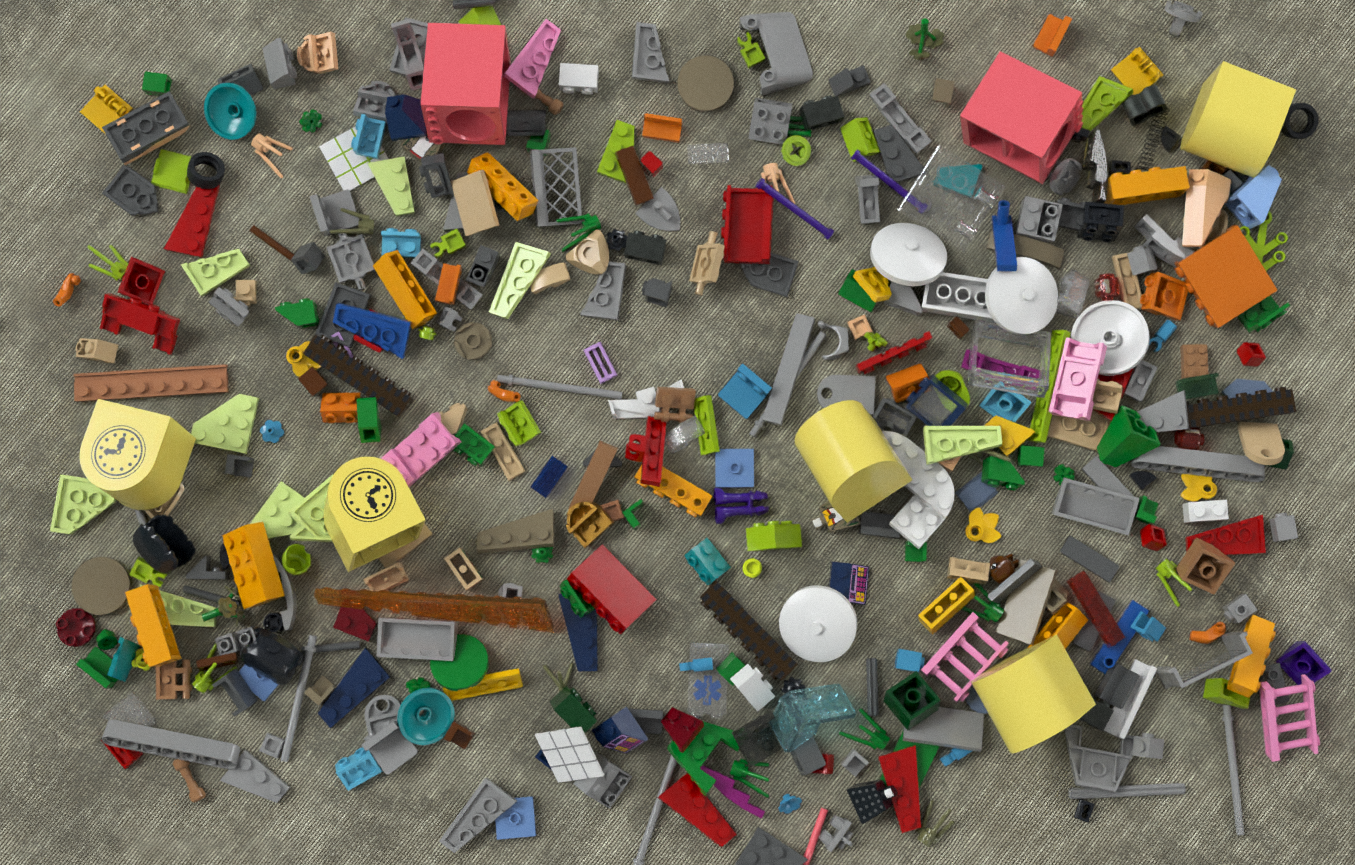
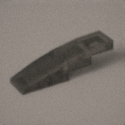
(1096, 165)

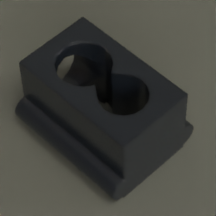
(1127, 165)
(1079, 810)

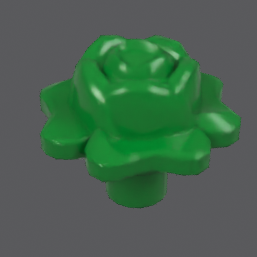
(542, 554)

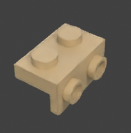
(1107, 396)

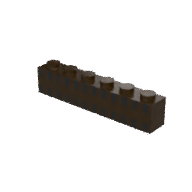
(355, 374)
(1241, 407)
(751, 634)

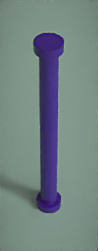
(879, 173)
(794, 208)

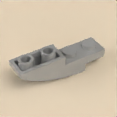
(1161, 243)

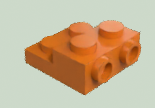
(1164, 296)

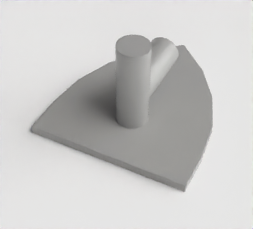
(660, 212)

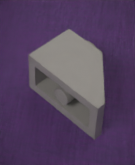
(903, 299)

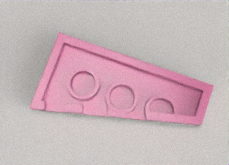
(532, 61)

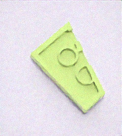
(395, 184)
(216, 270)

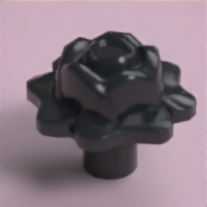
(616, 240)
(792, 684)

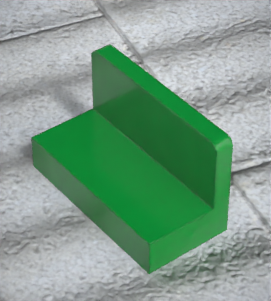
(855, 293)
(628, 514)
(97, 666)

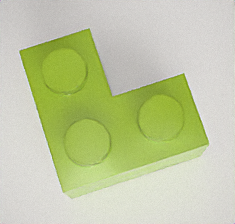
(773, 536)

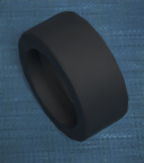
(1312, 118)
(208, 159)

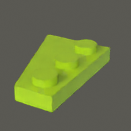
(1102, 100)
(621, 138)

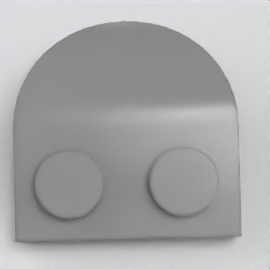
(373, 100)
(228, 307)

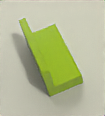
(859, 136)

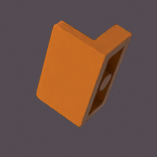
(1051, 34)
(662, 127)
(448, 284)
(906, 381)

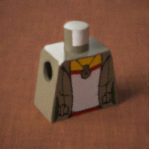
(420, 147)
(831, 517)

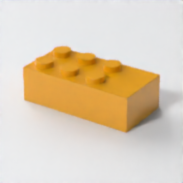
(1147, 185)
(253, 565)
(152, 626)

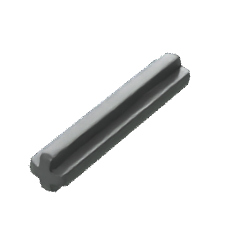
(872, 686)

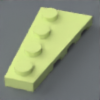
(956, 441)

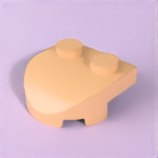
(318, 53)

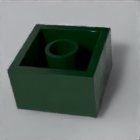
(912, 700)
(572, 710)

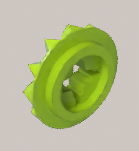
(804, 152)

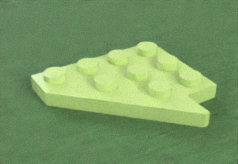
(310, 516)

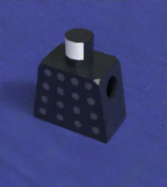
(871, 798)

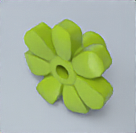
(875, 340)

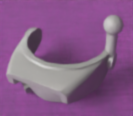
(843, 344)

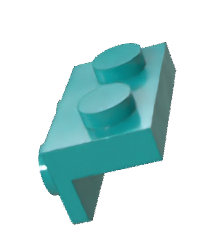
(707, 561)

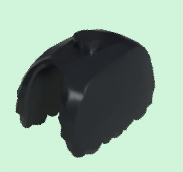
(163, 544)
(272, 656)

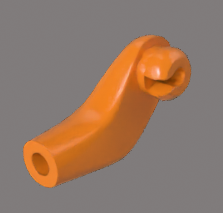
(66, 289)
(502, 394)
(1209, 635)

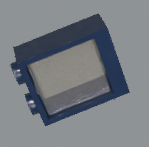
(935, 403)

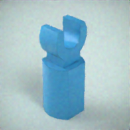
(1163, 334)
(697, 665)
(955, 754)

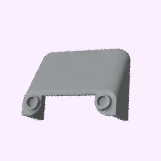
(783, 48)

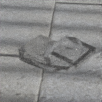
(708, 153)
(683, 433)

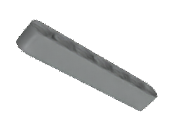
(1201, 464)
(171, 744)

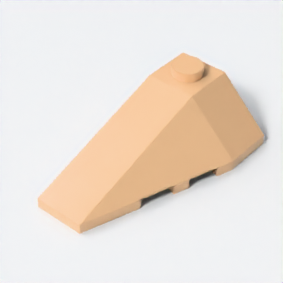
(1203, 204)

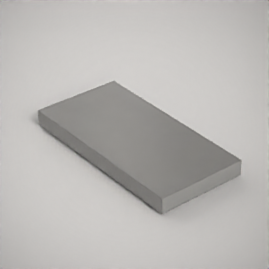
(949, 729)

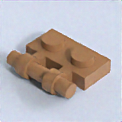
(674, 398)
(167, 680)

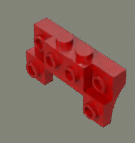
(142, 317)

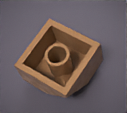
(1204, 566)

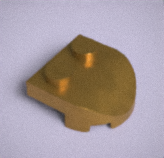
(587, 522)

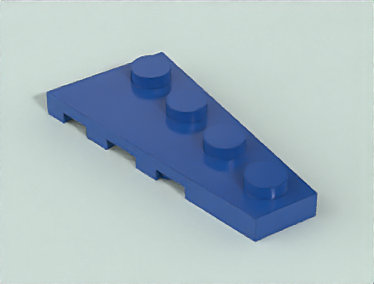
(381, 329)

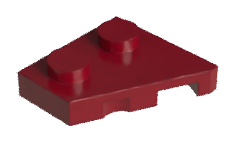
(355, 622)
(681, 727)

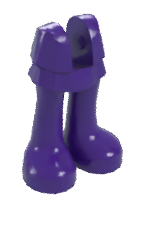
(722, 513)

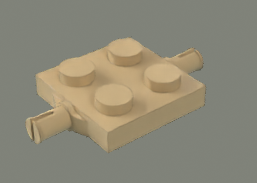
(707, 263)

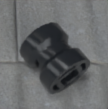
(272, 620)

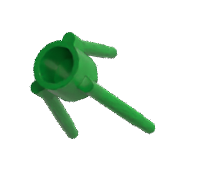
(589, 225)
(992, 611)
(878, 738)
(740, 770)

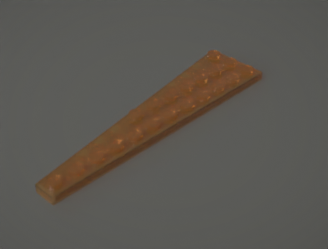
(456, 607)

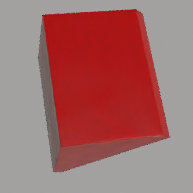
(141, 281)

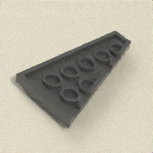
(768, 850)

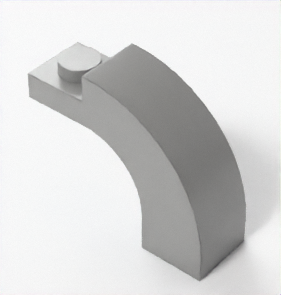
(409, 52)

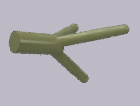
(560, 683)

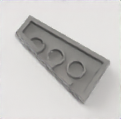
(480, 811)

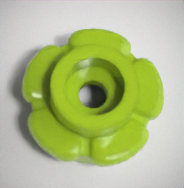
(427, 333)

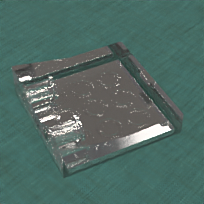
(951, 198)

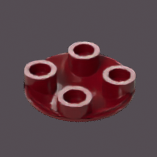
(75, 627)

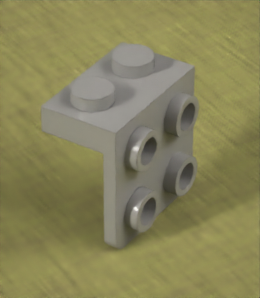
(389, 747)

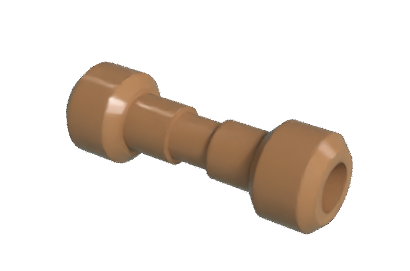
(554, 105)
(196, 792)

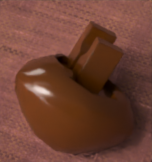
(1002, 567)

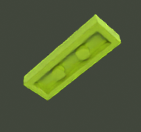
(705, 414)

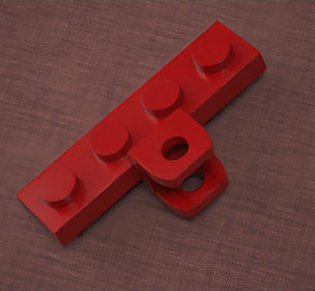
(649, 451)

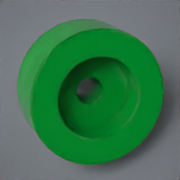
(106, 640)

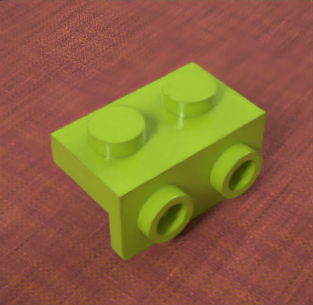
(518, 423)

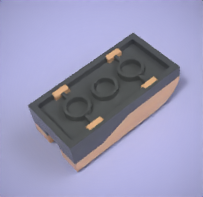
(146, 128)

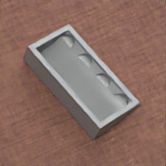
(1095, 506)
(417, 638)

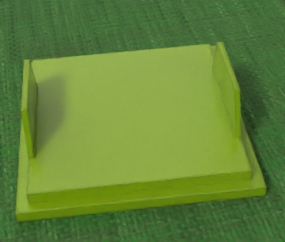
(171, 171)

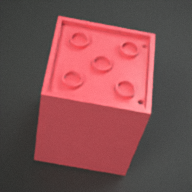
(465, 84)
(1021, 117)

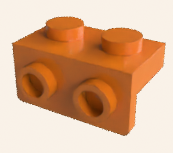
(339, 407)

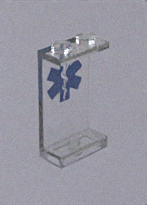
(707, 688)

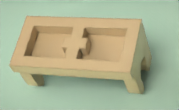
(969, 570)
(387, 578)

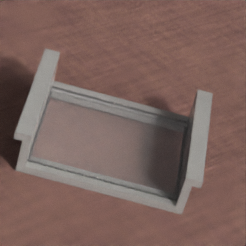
(1237, 649)

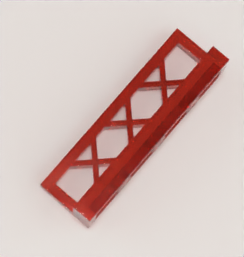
(1095, 609)

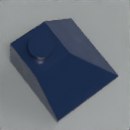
(404, 117)

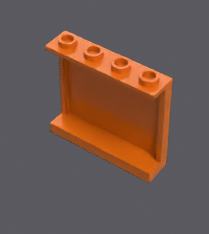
(1225, 277)

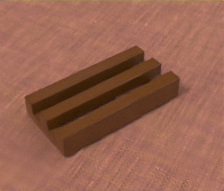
(222, 661)

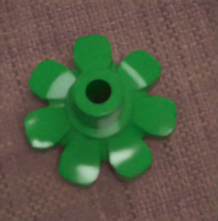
(311, 121)
(1062, 472)
(414, 684)

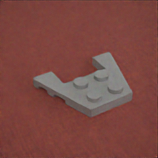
(1096, 767)

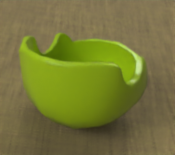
(296, 559)

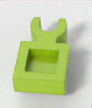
(751, 53)
(451, 242)
(144, 572)

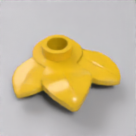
(303, 363)
(1195, 486)
(984, 524)

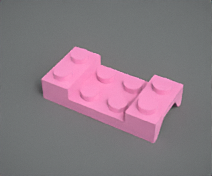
(1077, 379)
(422, 449)

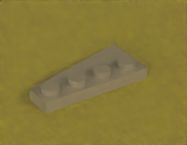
(525, 533)

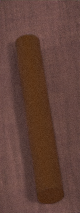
(271, 242)

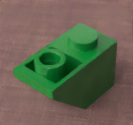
(301, 314)
(368, 420)
(1001, 473)

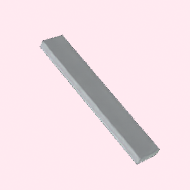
(788, 369)

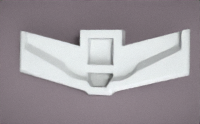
(640, 407)

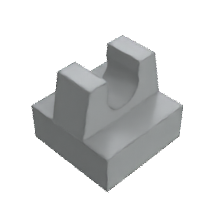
(447, 317)

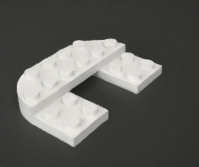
(931, 491)

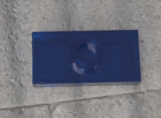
(549, 476)

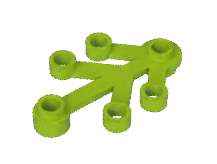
(1260, 248)

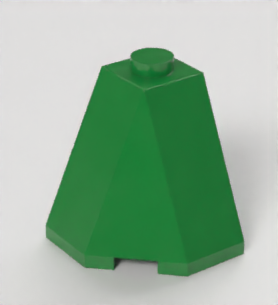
(1126, 438)

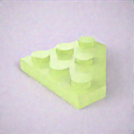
(228, 425)
(77, 504)
(276, 512)

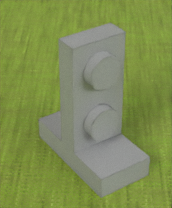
(868, 198)

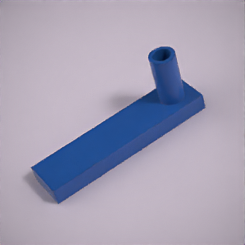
(1004, 238)
(1108, 656)

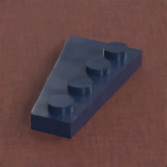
(582, 636)
(357, 684)

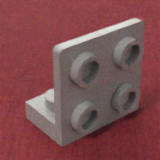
(770, 120)
(329, 213)

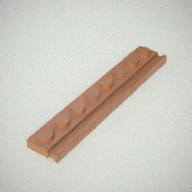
(151, 383)

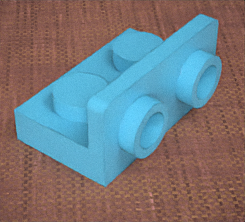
(407, 242)
(357, 768)

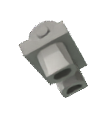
(841, 827)

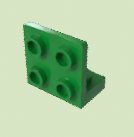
(1260, 314)

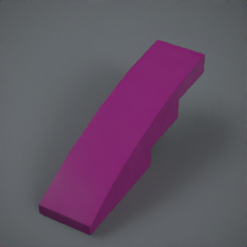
(725, 786)

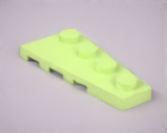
(519, 274)
(186, 611)

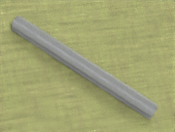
(1129, 790)

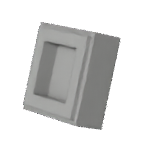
(272, 745)

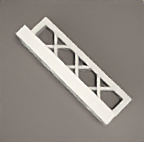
(1122, 718)

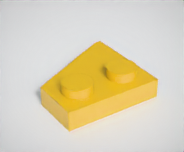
(874, 284)
(1012, 434)

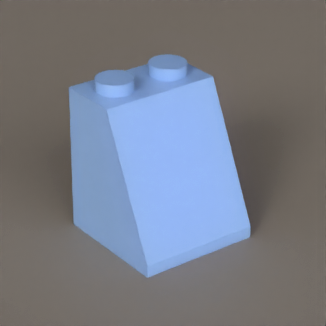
(1254, 197)

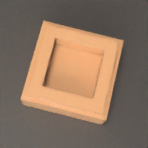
(859, 327)

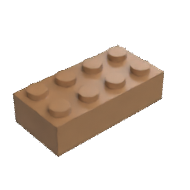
(1194, 360)

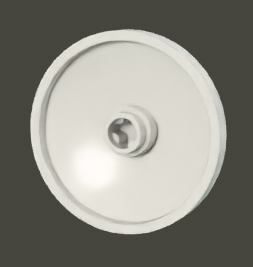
(908, 254)
(1022, 298)
(1120, 329)
(818, 623)

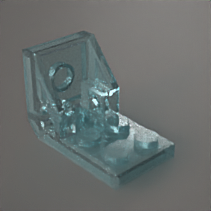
(804, 710)

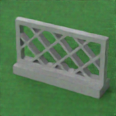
(539, 183)

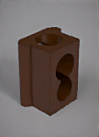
(958, 327)

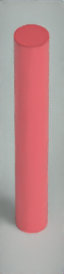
(815, 834)

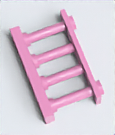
(958, 639)
(1270, 712)

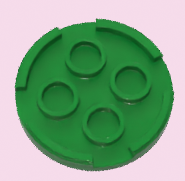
(468, 666)

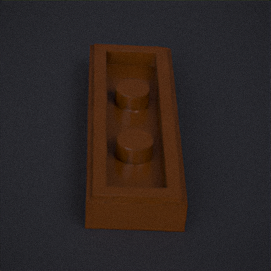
(634, 175)

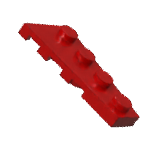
(901, 352)
(688, 801)

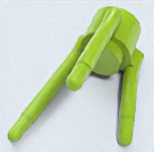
(118, 269)
(1167, 569)
(204, 680)

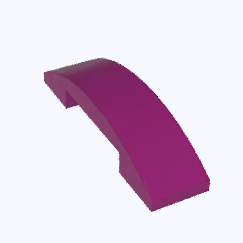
(997, 365)

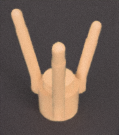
(263, 144)
(772, 174)

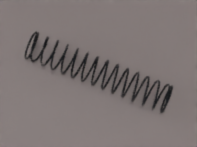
(1153, 141)

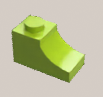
(1216, 691)

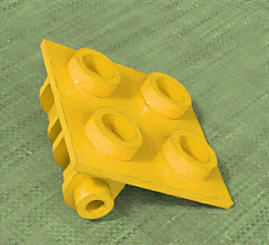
(1137, 71)
(105, 107)

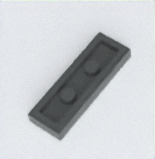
(1089, 559)
(1014, 581)
(1088, 634)

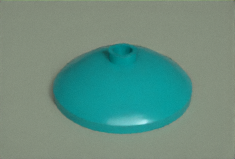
(221, 111)
(433, 723)

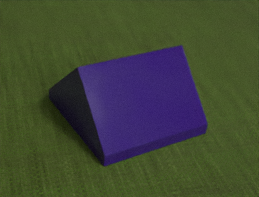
(1301, 660)

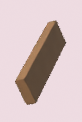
(594, 473)

